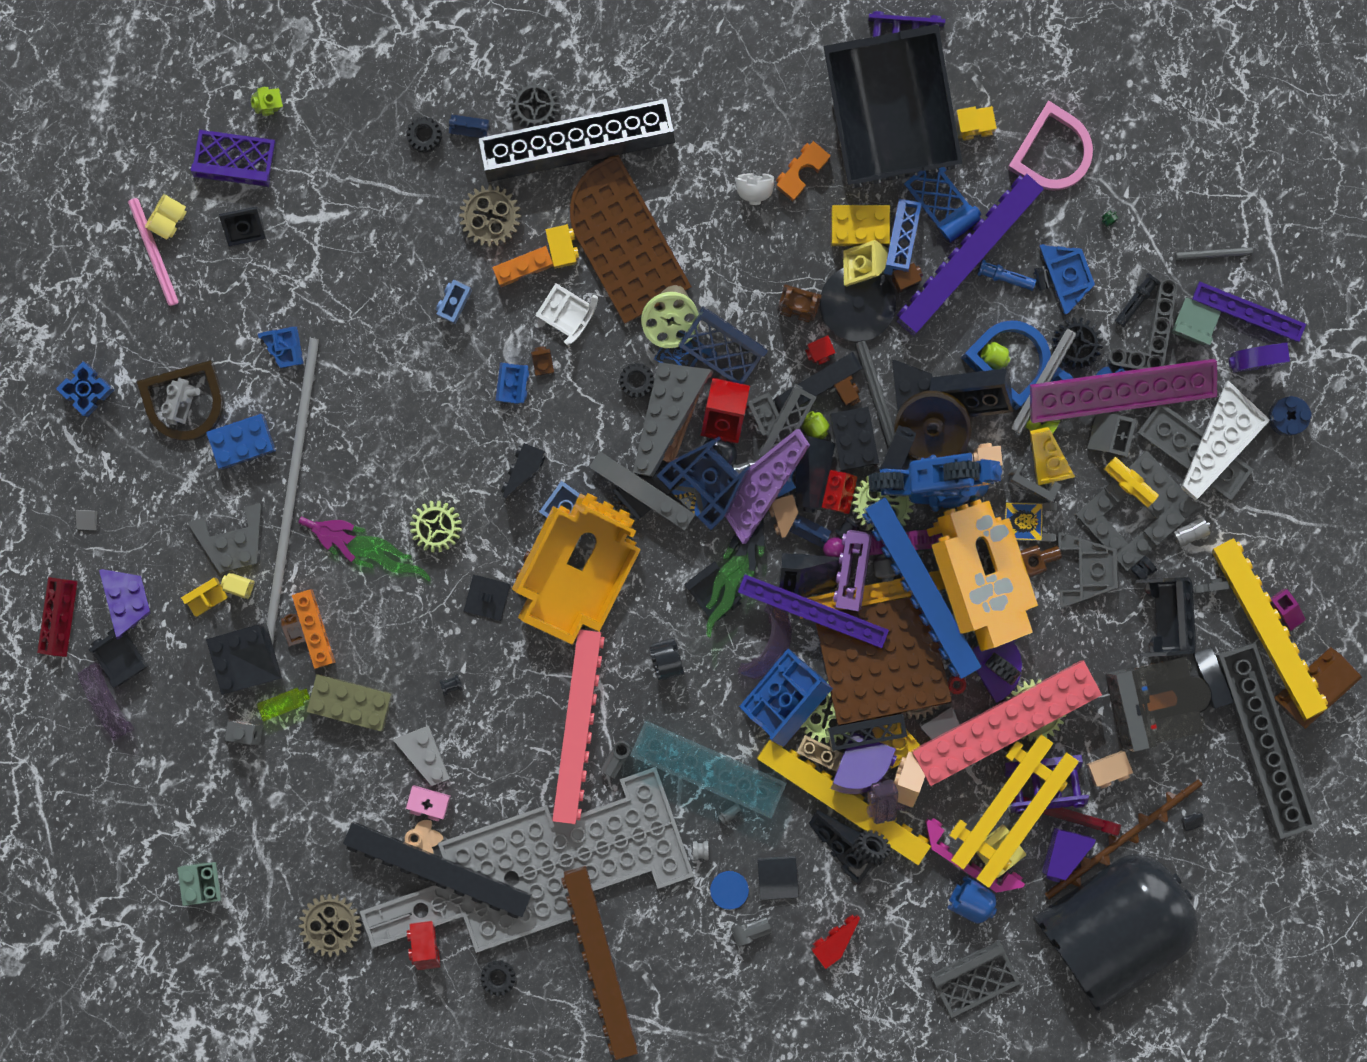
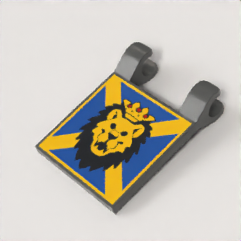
(1028, 520)

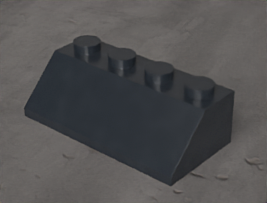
(979, 392)

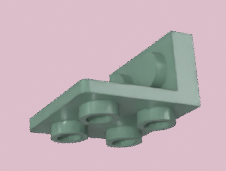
(1196, 322)

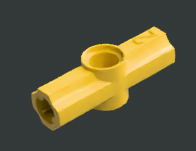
(1131, 482)

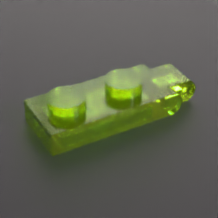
(282, 703)

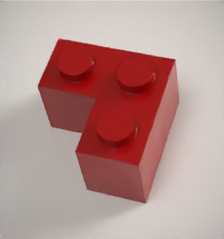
(423, 944)

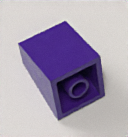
(1065, 853)

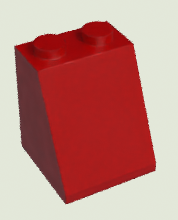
(725, 410)

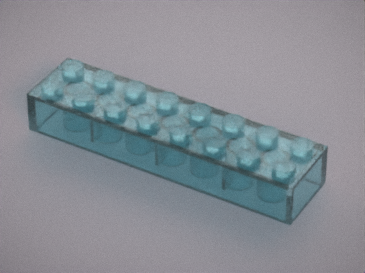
(708, 769)

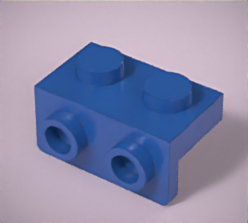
(512, 383)

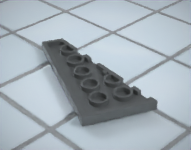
(668, 408)

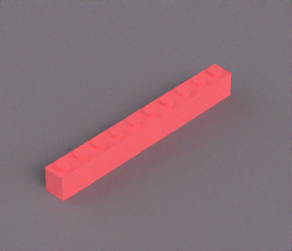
(577, 727)

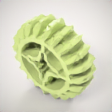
(451, 533)

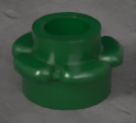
(1109, 218)

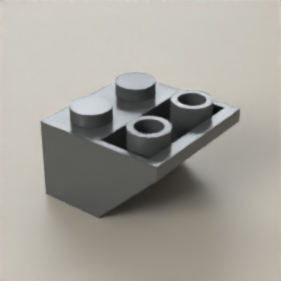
(1112, 434)

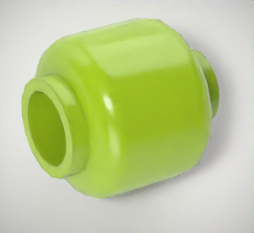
(995, 355)
(815, 425)

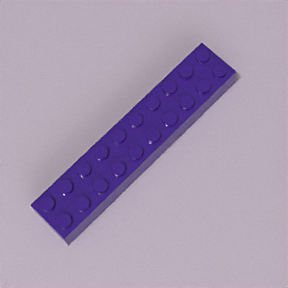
(970, 254)

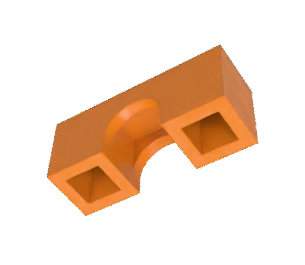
(790, 183)
(523, 265)

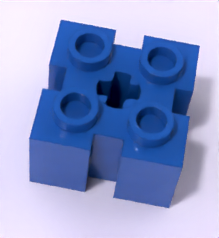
(74, 390)

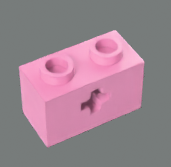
(419, 795)

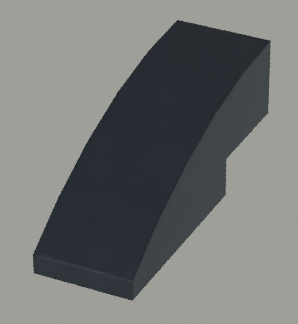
(1211, 672)

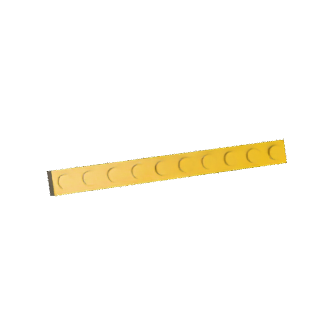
(1269, 629)
(849, 805)

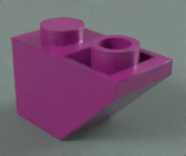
(1288, 609)

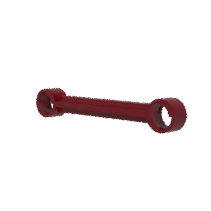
(1081, 819)

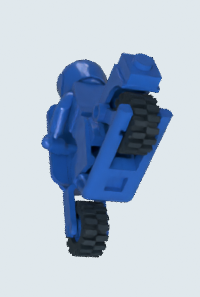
(939, 480)

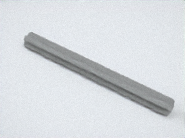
(1046, 376)

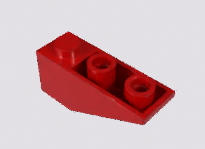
(833, 946)

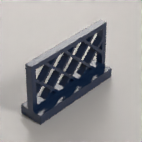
(731, 332)

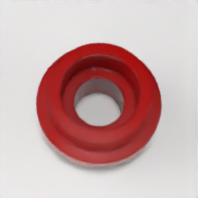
(962, 687)

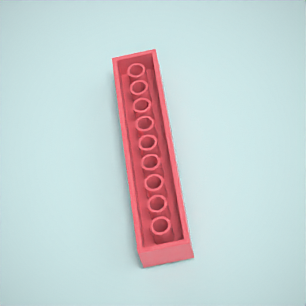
(1006, 722)

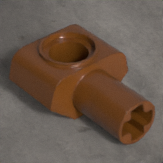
(1043, 557)

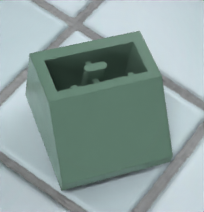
(199, 883)

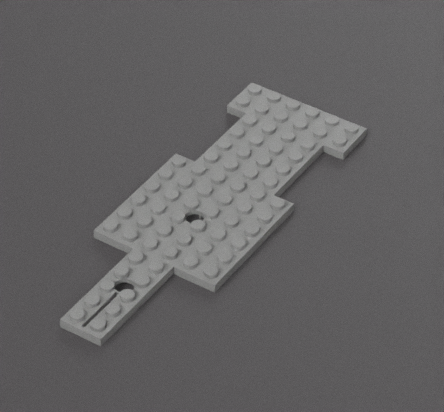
(611, 840)

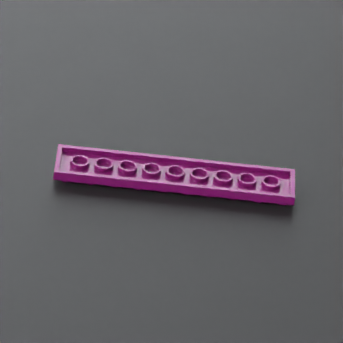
(1123, 390)

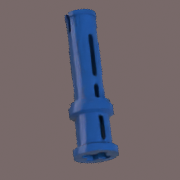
(998, 273)

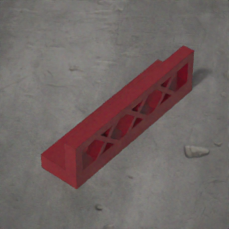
(59, 617)

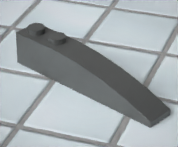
(642, 490)

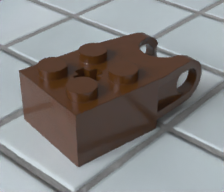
(799, 303)

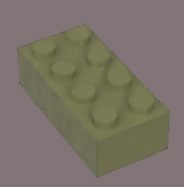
(349, 702)

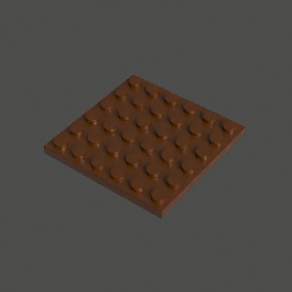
(889, 679)

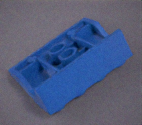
(785, 697)

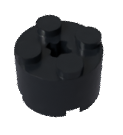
(667, 658)

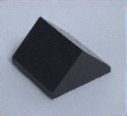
(243, 226)

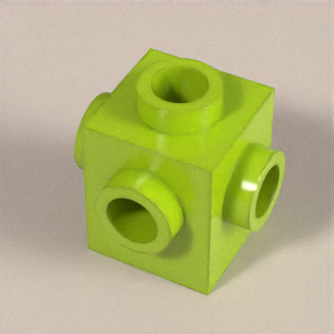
(266, 101)

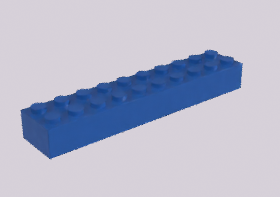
(921, 587)

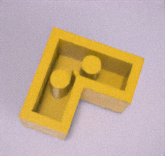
(975, 122)

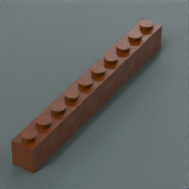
(600, 961)

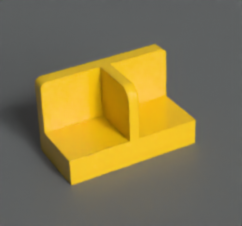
(205, 597)

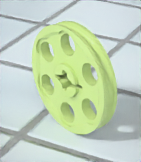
(667, 312)

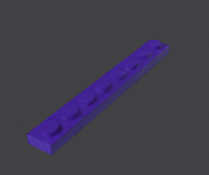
(813, 611)

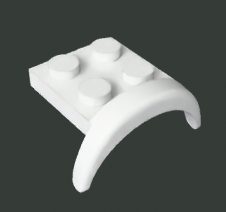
(567, 312)

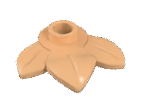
(426, 836)

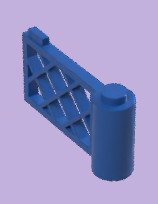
(956, 222)

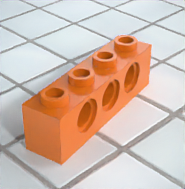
(313, 628)

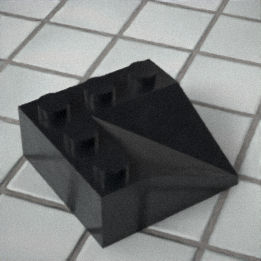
(243, 658)

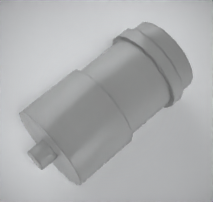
(1194, 531)

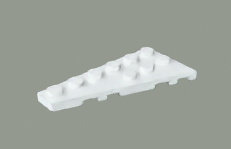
(1227, 434)

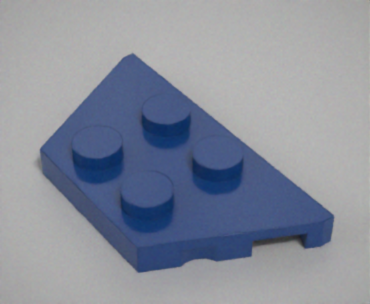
(1068, 274)

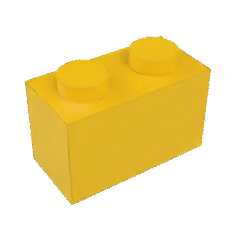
(561, 246)

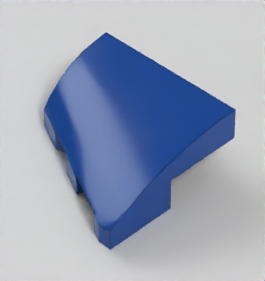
(284, 346)

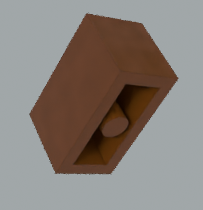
(905, 280)

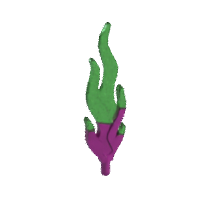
(363, 546)

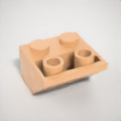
(909, 780)

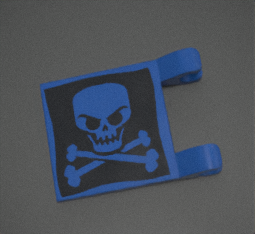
(679, 356)

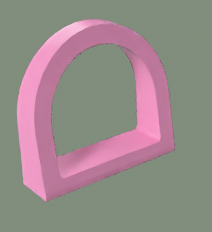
(1067, 119)

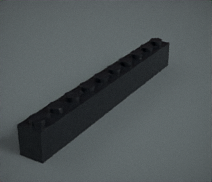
(438, 869)

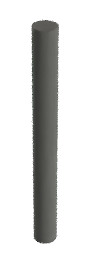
(1214, 253)

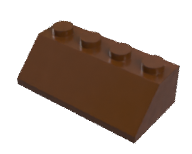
(1334, 679)

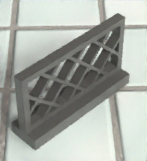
(970, 963)

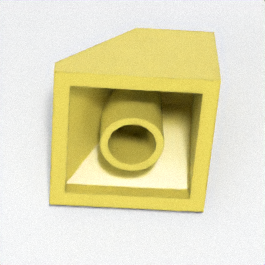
(864, 262)

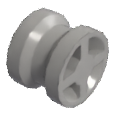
(700, 850)

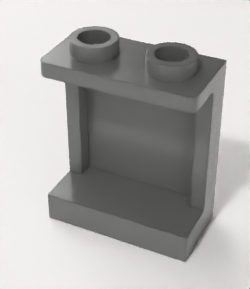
(1030, 487)

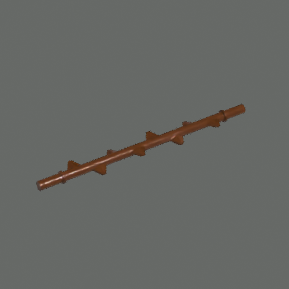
(1132, 835)

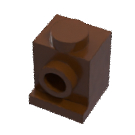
(847, 392)

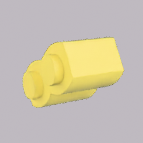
(165, 217)
(237, 585)

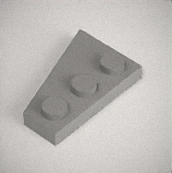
(424, 754)

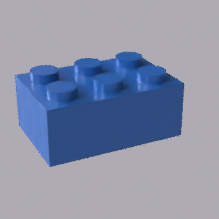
(241, 441)

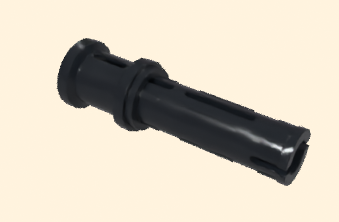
(1141, 291)

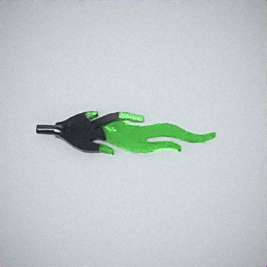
(734, 570)

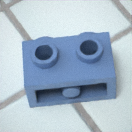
(454, 301)

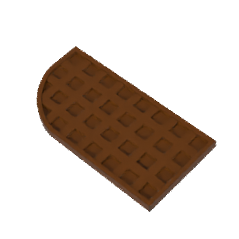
(622, 239)

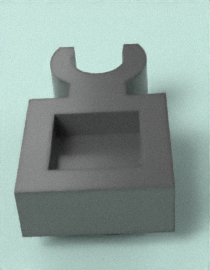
(1216, 584)

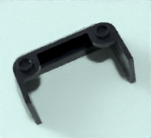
(1173, 616)

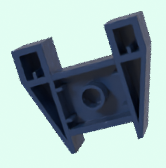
(710, 477)

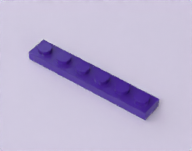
(1249, 312)

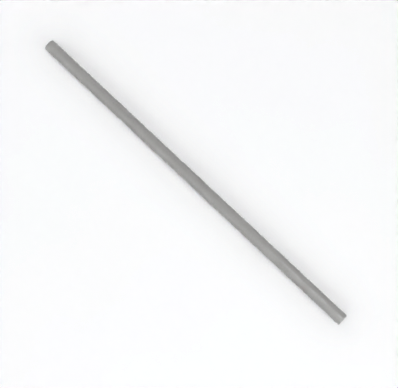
(292, 486)

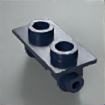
(468, 126)
(810, 531)

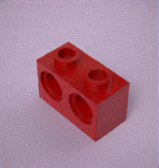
(839, 492)

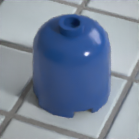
(973, 901)

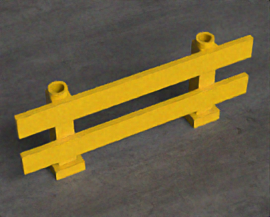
(1029, 764)

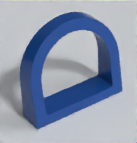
(1025, 329)

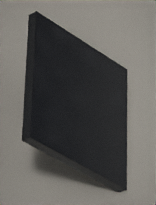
(486, 597)

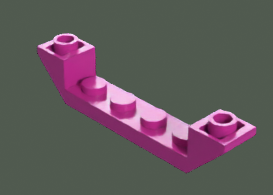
(934, 832)

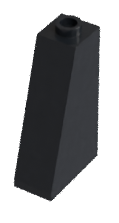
(813, 474)

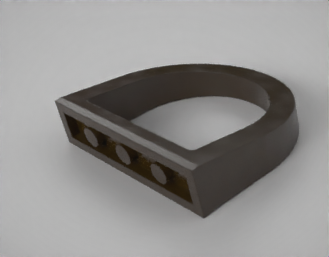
(207, 368)

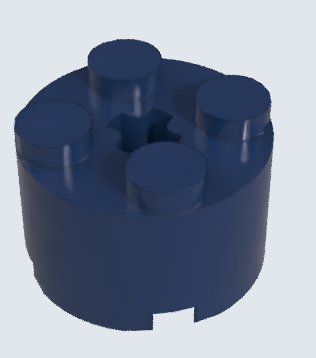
(1300, 413)

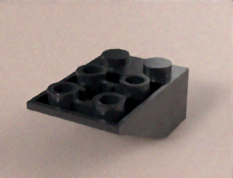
(527, 466)
(808, 573)

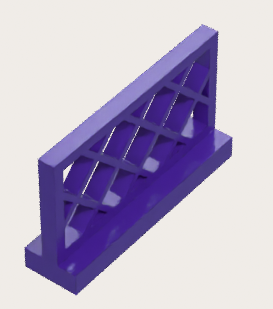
(226, 172)

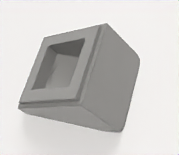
(86, 519)

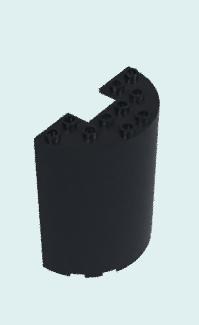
(893, 105)

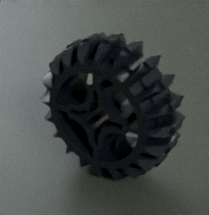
(1086, 344)

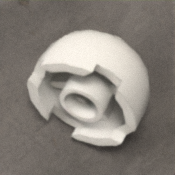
(755, 188)

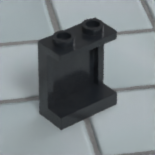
(635, 507)
(702, 588)
(118, 657)

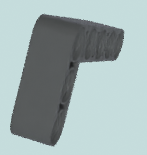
(1154, 334)

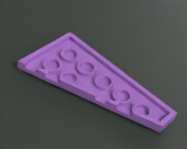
(764, 484)

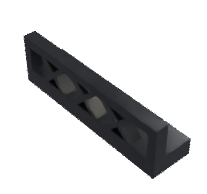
(880, 722)

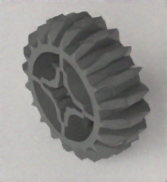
(526, 104)

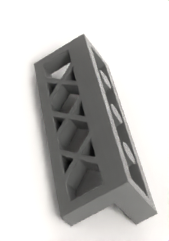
(783, 417)

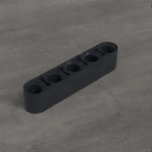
(823, 379)

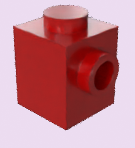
(820, 350)

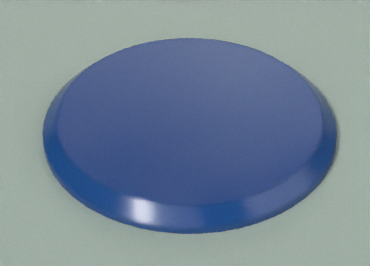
(729, 890)

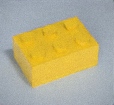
(860, 224)

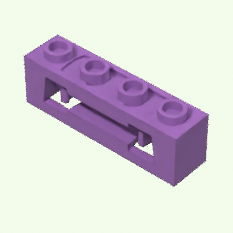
(848, 601)

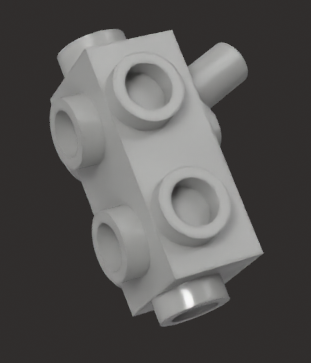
(178, 401)

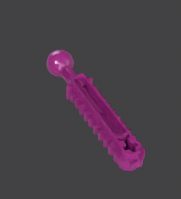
(919, 539)

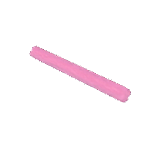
(153, 252)

